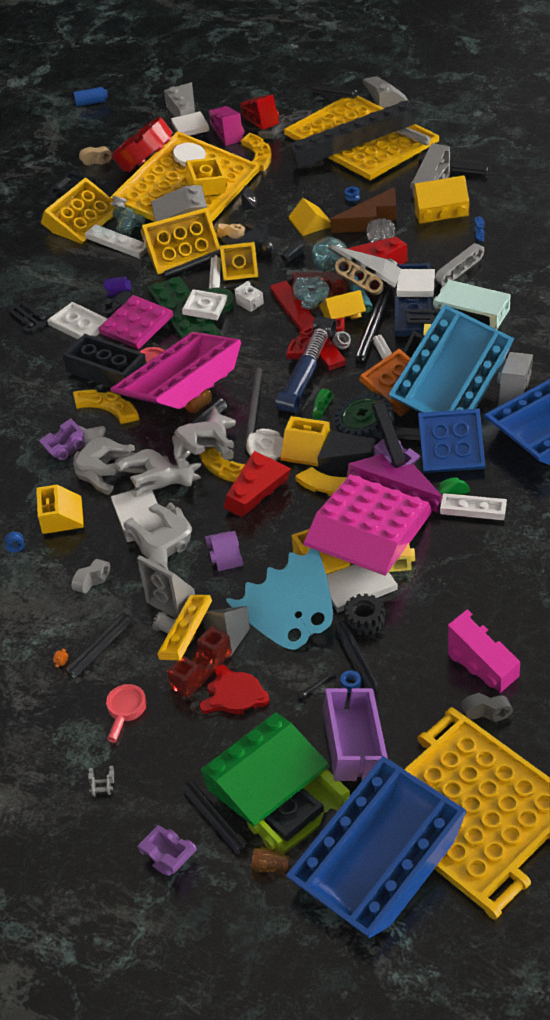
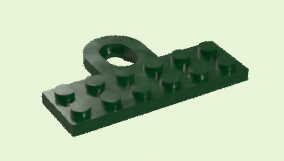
(174, 294)

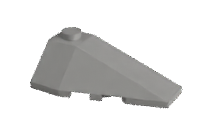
(383, 92)

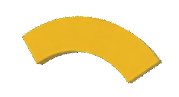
(260, 148)
(108, 401)
(217, 465)
(318, 481)

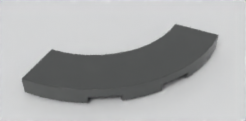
(284, 122)

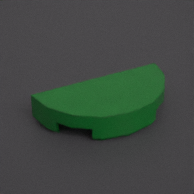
(321, 403)
(453, 486)

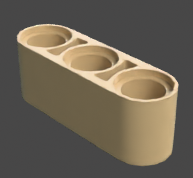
(353, 270)

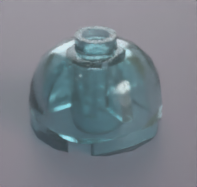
(322, 257)

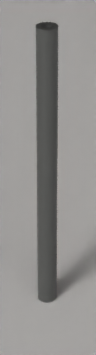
(253, 404)

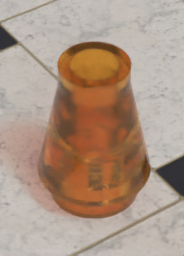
(268, 861)

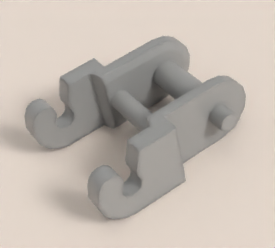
(110, 779)

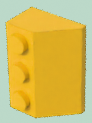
(441, 199)

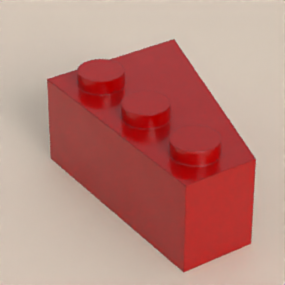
(261, 111)
(387, 248)
(256, 481)

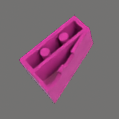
(227, 124)
(480, 654)

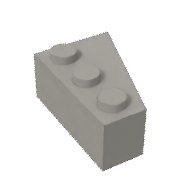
(180, 100)
(434, 165)
(514, 376)

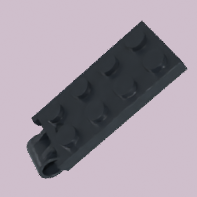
(293, 814)

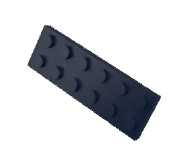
(410, 303)

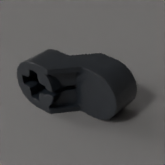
(111, 305)

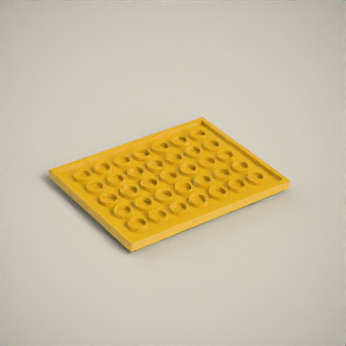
(368, 158)
(164, 175)

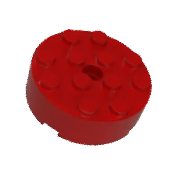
(142, 145)

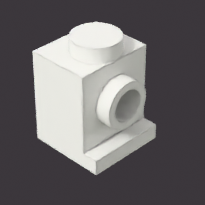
(248, 297)

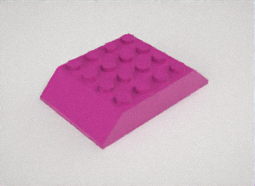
(182, 370)
(367, 524)

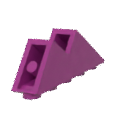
(405, 479)

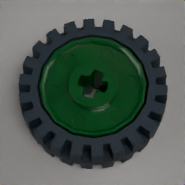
(358, 417)

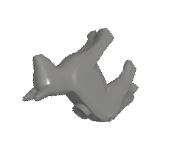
(204, 434)
(92, 459)
(155, 471)
(164, 541)

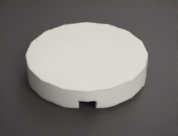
(188, 151)
(265, 442)

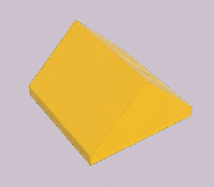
(308, 218)

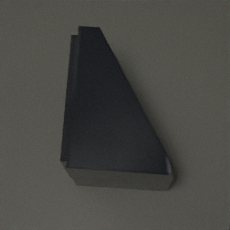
(248, 198)

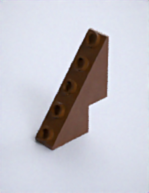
(358, 217)

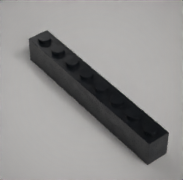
(352, 133)

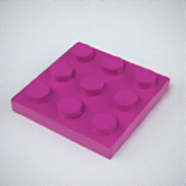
(135, 322)

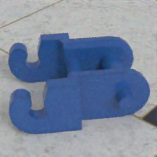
(479, 232)

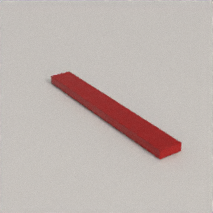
(302, 319)

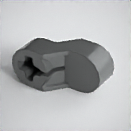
(483, 706)

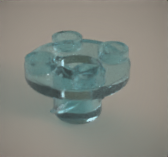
(127, 220)
(310, 291)

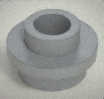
(341, 340)

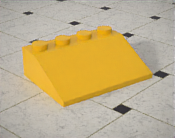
(78, 211)
(179, 239)

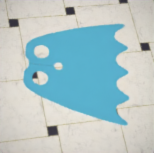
(295, 588)

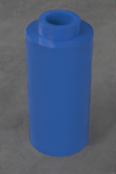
(90, 96)

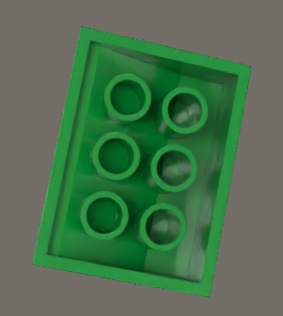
(263, 769)

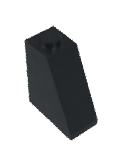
(343, 449)

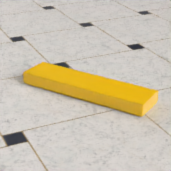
(184, 627)

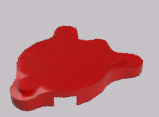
(234, 692)

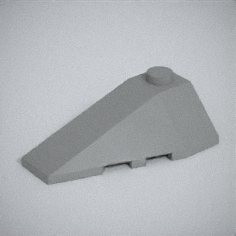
(384, 269)

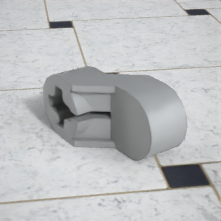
(91, 576)

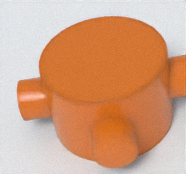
(60, 658)

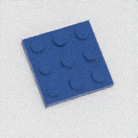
(451, 440)

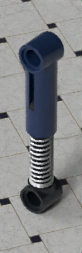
(290, 398)

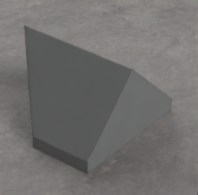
(230, 621)

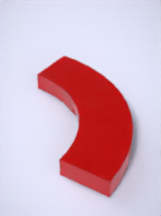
(298, 345)

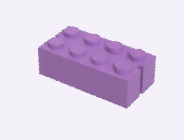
(352, 733)

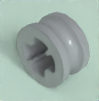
(118, 202)

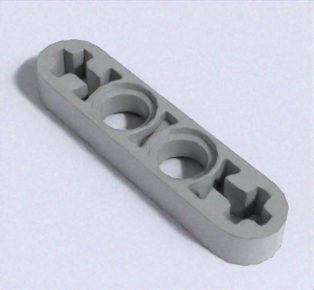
(459, 264)

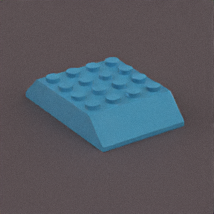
(452, 364)

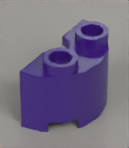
(116, 285)

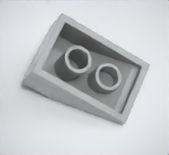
(179, 202)
(163, 587)

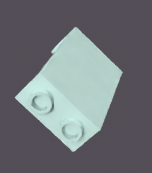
(474, 300)

